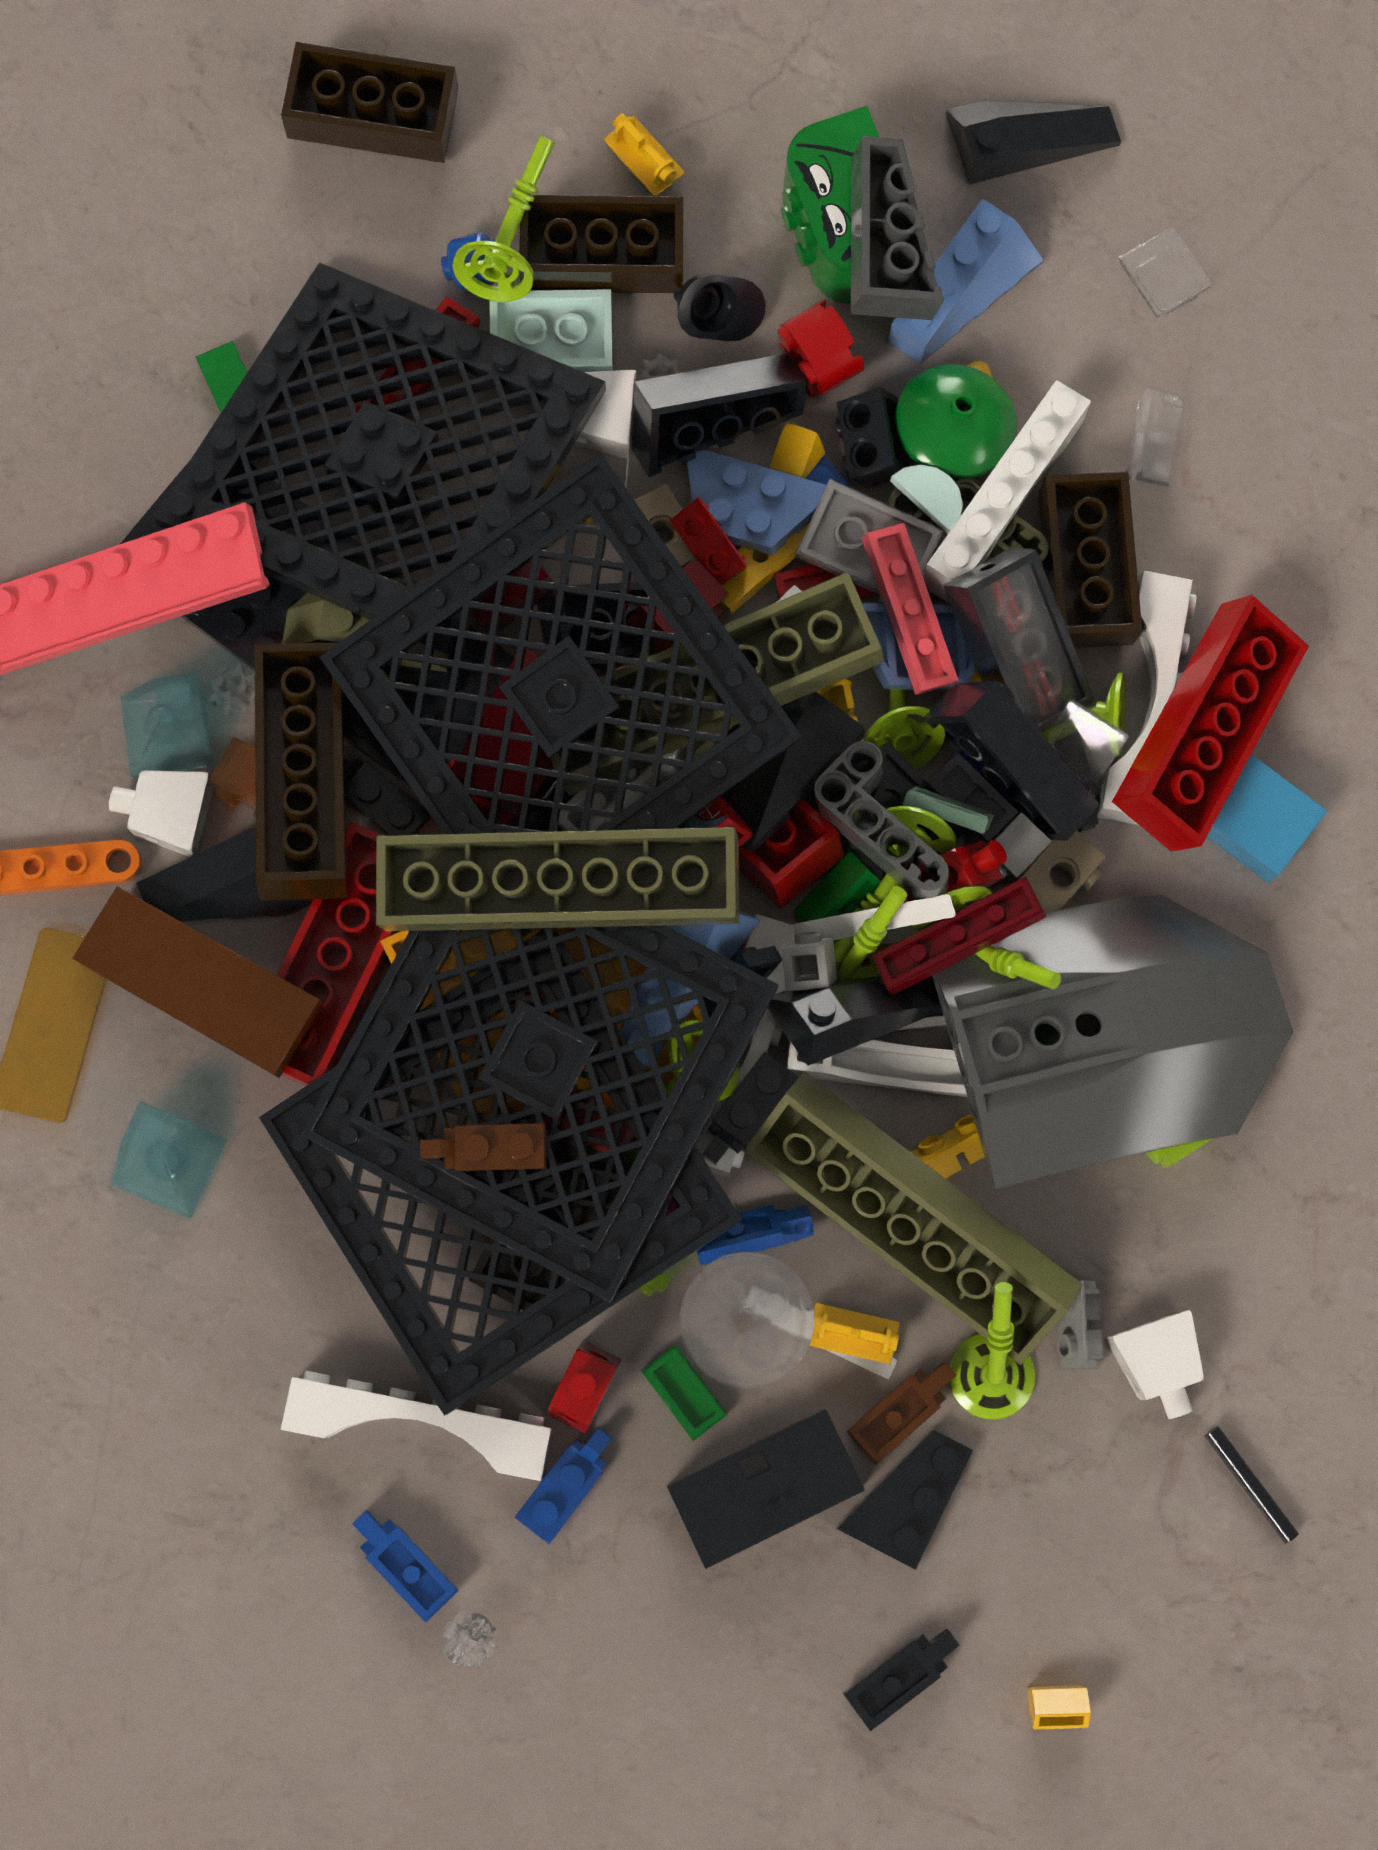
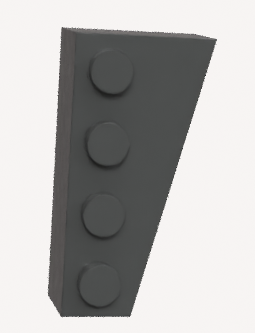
(888, 246)

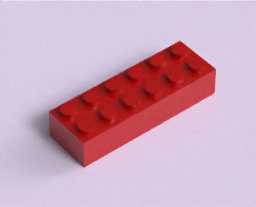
(1210, 724)
(337, 960)

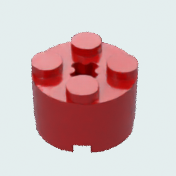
(820, 347)

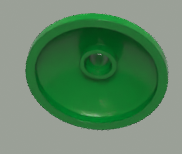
(952, 439)

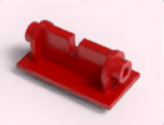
(708, 541)

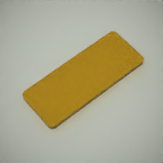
(50, 1030)

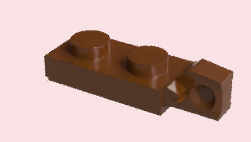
(489, 1147)
(900, 1412)

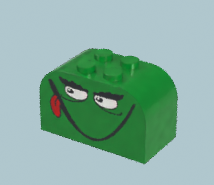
(820, 197)

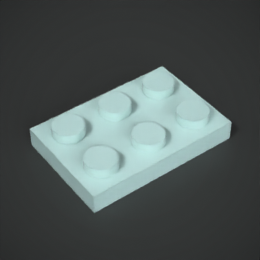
(560, 325)

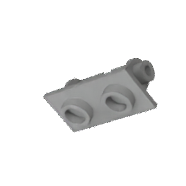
(1076, 1343)

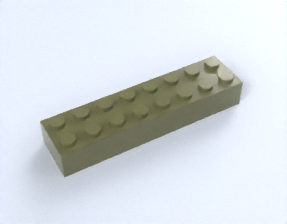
(790, 644)
(558, 879)
(910, 1214)

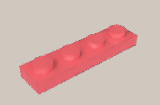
(909, 608)

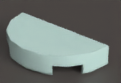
(932, 493)

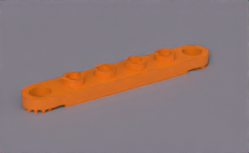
(64, 867)

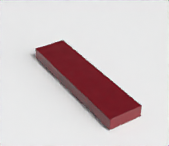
(959, 937)

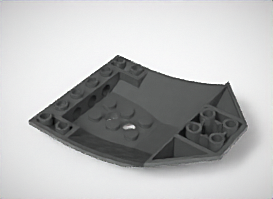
(1179, 1048)

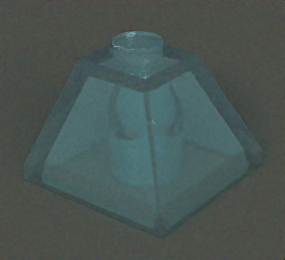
(167, 725)
(166, 1159)

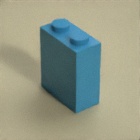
(1264, 820)

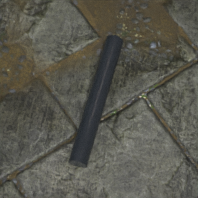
(1251, 1485)

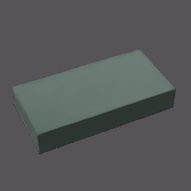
(949, 809)

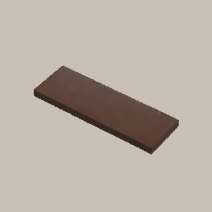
(198, 981)

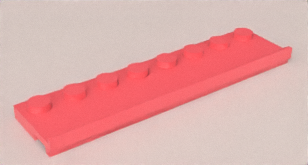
(130, 587)

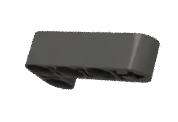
(888, 829)

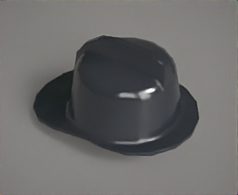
(720, 307)

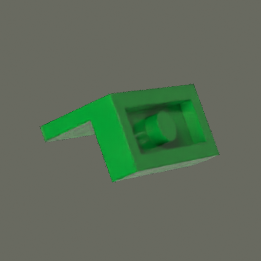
(839, 891)

